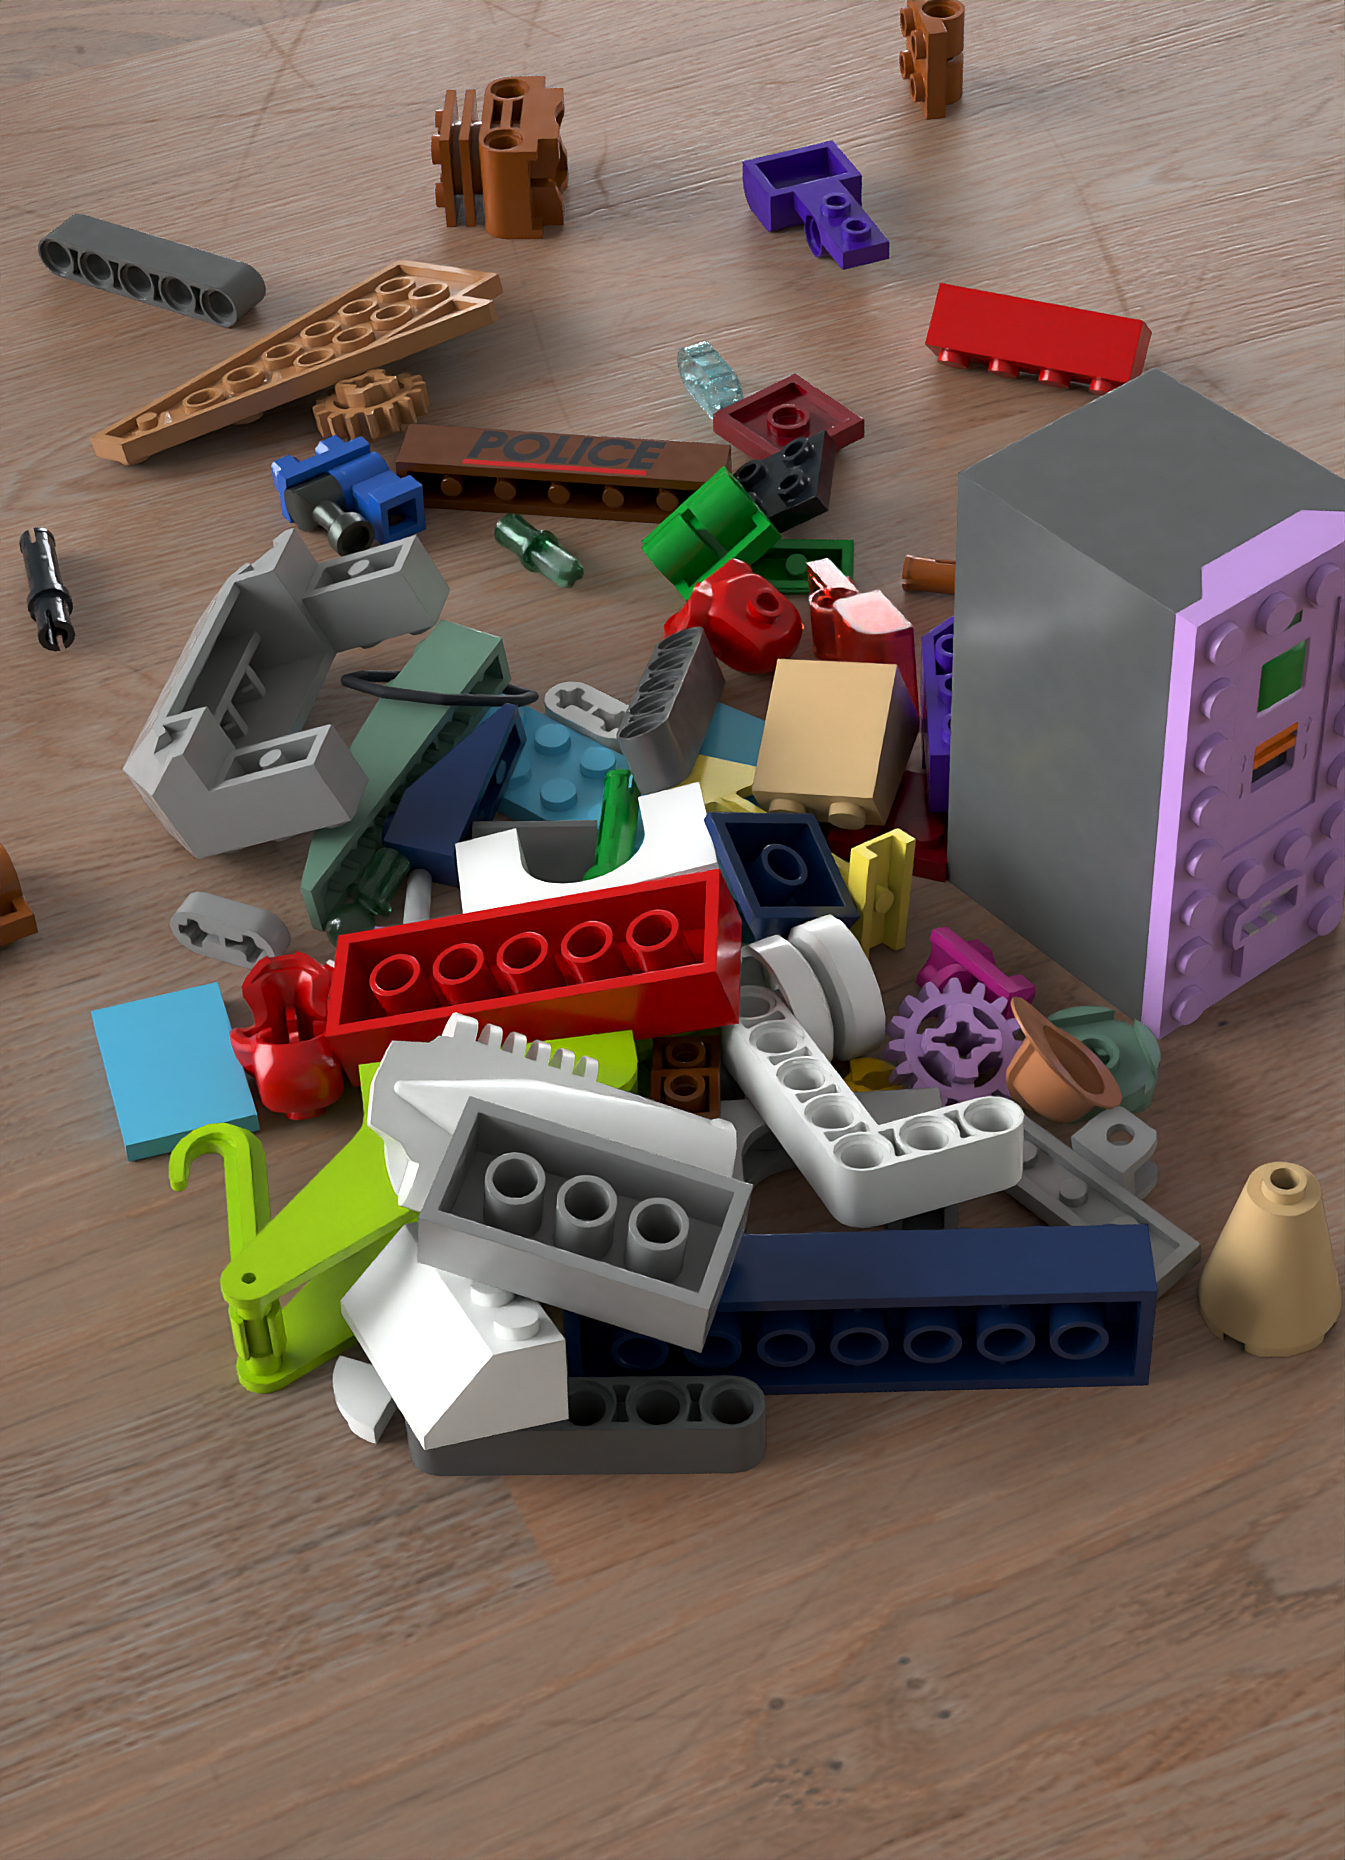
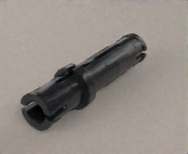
(48, 598)

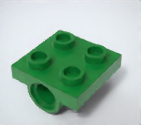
(708, 531)

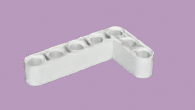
(857, 1167)

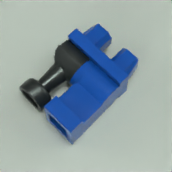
(348, 495)

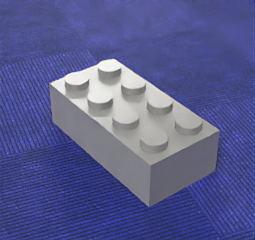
(583, 1223)

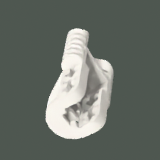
(426, 1087)

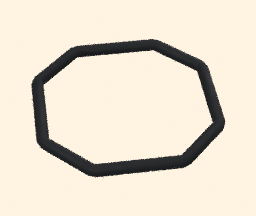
(363, 680)

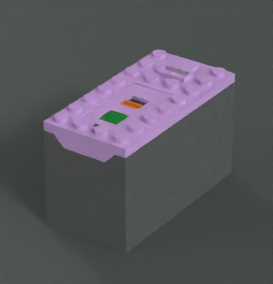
(1151, 697)

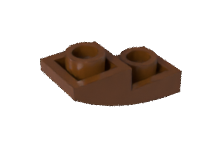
(688, 1074)

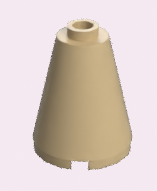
(1273, 1266)

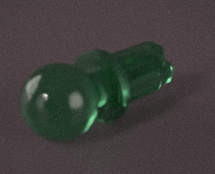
(369, 895)

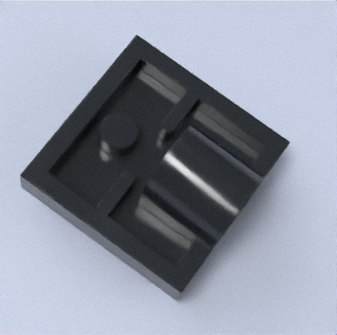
(792, 482)

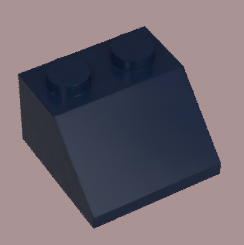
(780, 870)

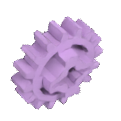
(968, 1024)

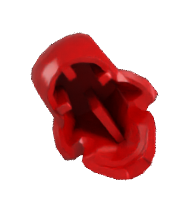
(742, 618)
(288, 1041)

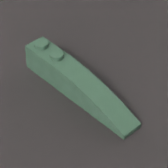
(398, 747)

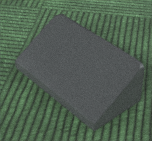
(552, 849)

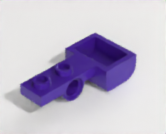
(821, 191)

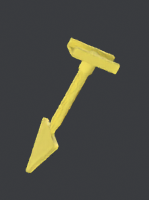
(877, 870)

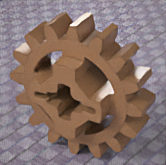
(372, 405)

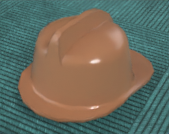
(1056, 1071)

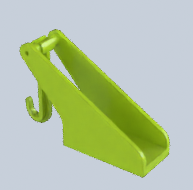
(324, 1232)

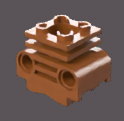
(506, 156)

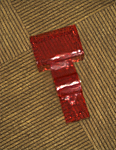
(858, 625)

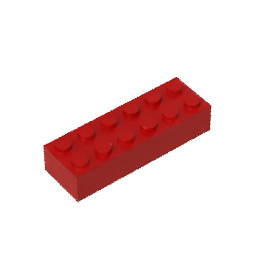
(560, 967)

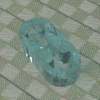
(708, 377)

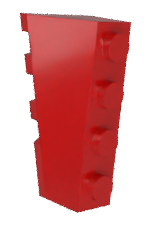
(1036, 339)

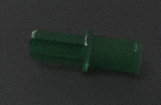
(538, 550)

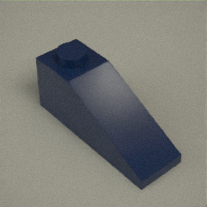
(453, 794)

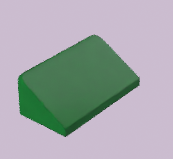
(787, 561)

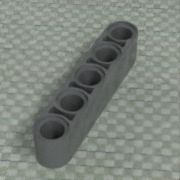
(152, 270)
(671, 711)
(623, 1429)

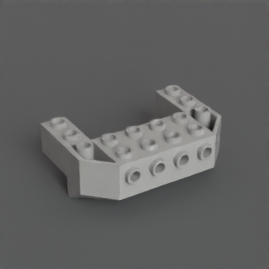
(225, 737)

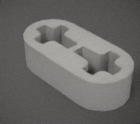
(228, 930)

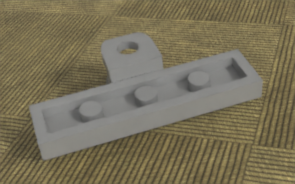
(1099, 1186)

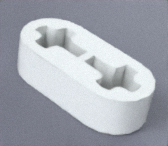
(586, 711)

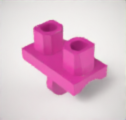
(971, 964)

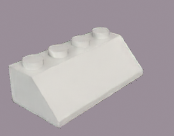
(455, 1349)

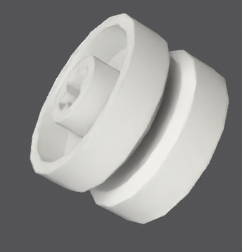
(823, 984)

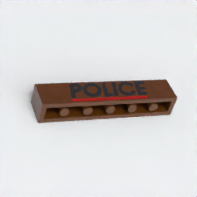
(556, 472)

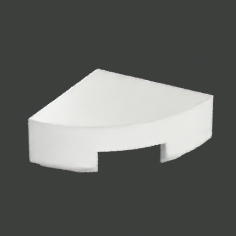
(362, 1398)

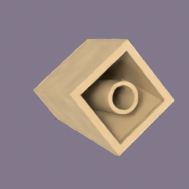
(835, 741)

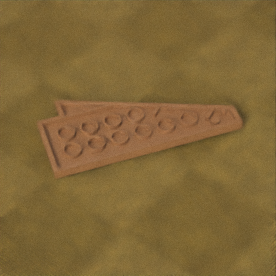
(358, 330)

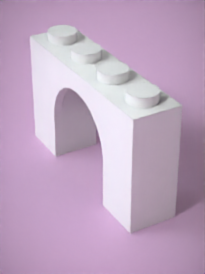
(674, 844)

